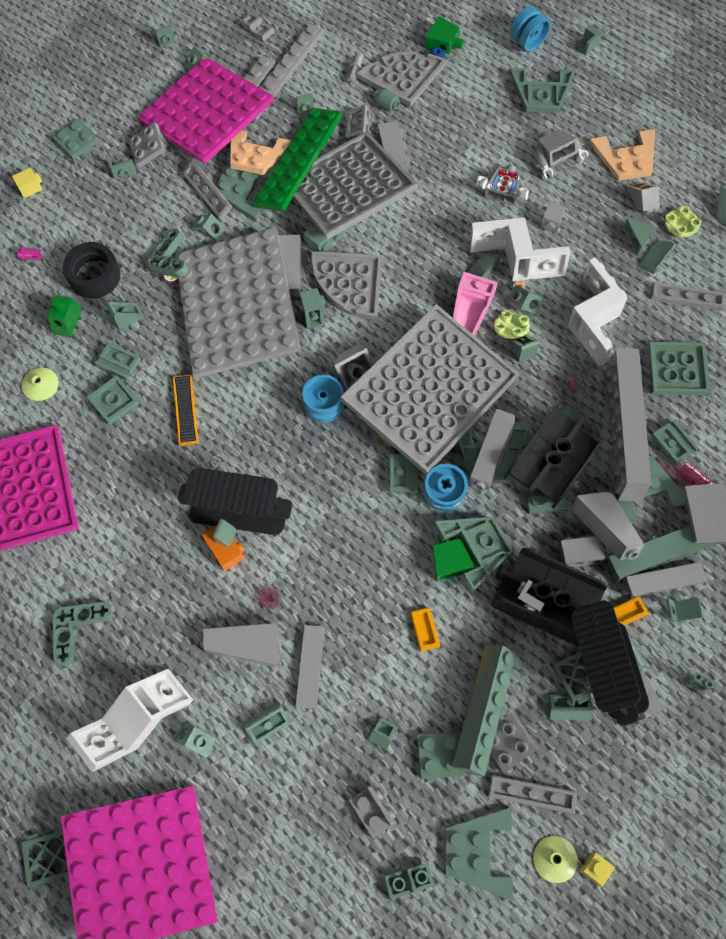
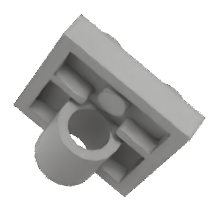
(147, 144)
(511, 743)

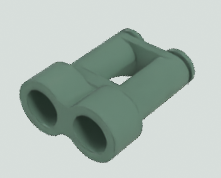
(699, 683)

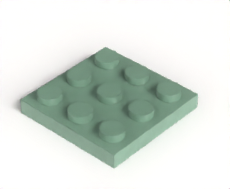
(678, 368)

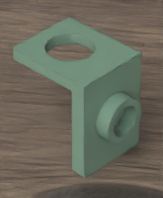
(165, 35)
(195, 57)
(304, 103)
(122, 169)
(205, 222)
(522, 299)
(684, 609)
(195, 739)

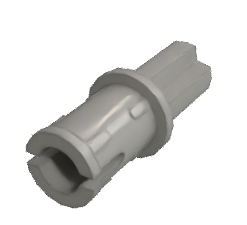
(355, 67)

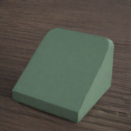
(224, 533)
(383, 733)

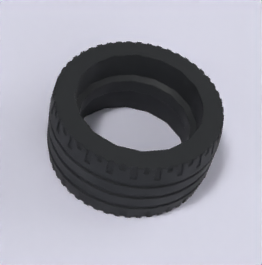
(86, 253)

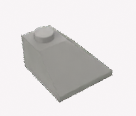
(353, 365)

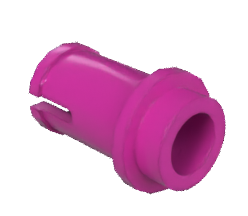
(30, 254)

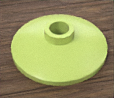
(42, 390)
(544, 862)

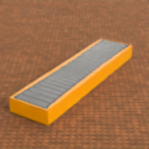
(185, 410)

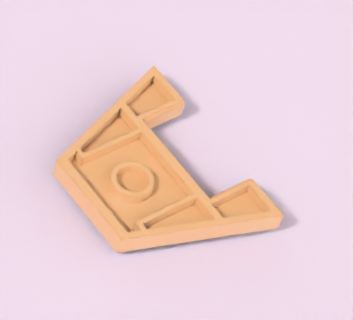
(254, 157)
(628, 161)

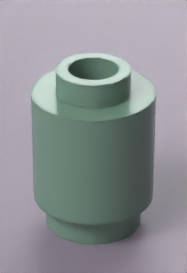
(387, 100)

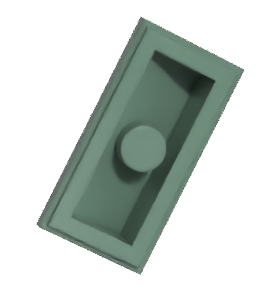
(656, 256)
(485, 265)
(563, 708)
(266, 723)

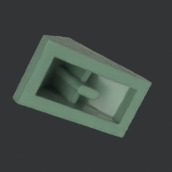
(637, 233)
(124, 313)
(524, 347)

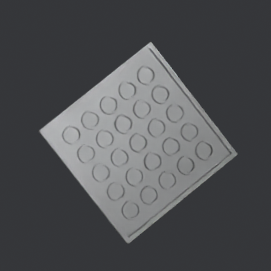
(352, 185)

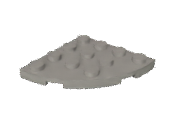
(403, 74)
(350, 281)

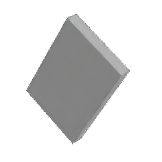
(707, 511)

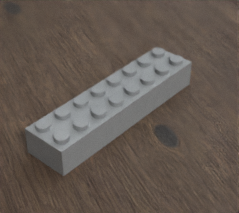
(629, 425)

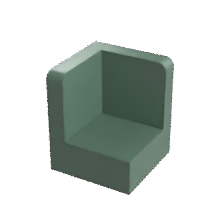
(589, 41)

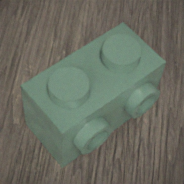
(313, 308)

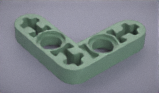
(159, 260)
(68, 626)

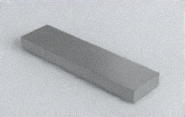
(207, 190)
(688, 296)
(665, 579)
(310, 667)
(532, 794)

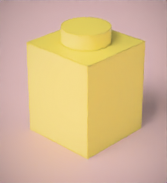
(28, 182)
(597, 869)

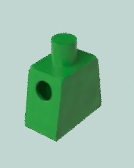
(444, 35)
(63, 315)
(450, 559)

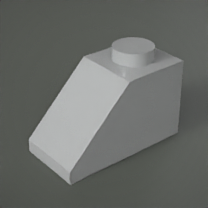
(644, 196)

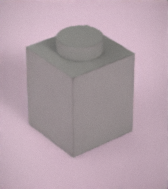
(553, 217)

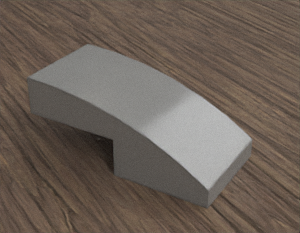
(254, 25)

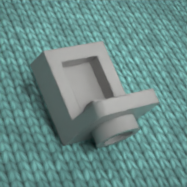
(530, 601)

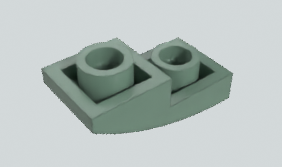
(408, 881)

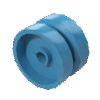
(530, 28)
(322, 398)
(445, 476)

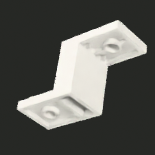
(515, 239)
(597, 311)
(129, 719)

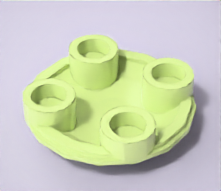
(682, 222)
(511, 325)

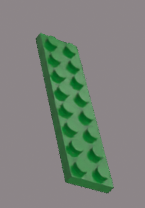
(297, 159)

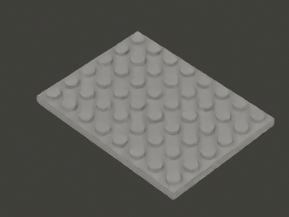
(237, 303)
(430, 388)

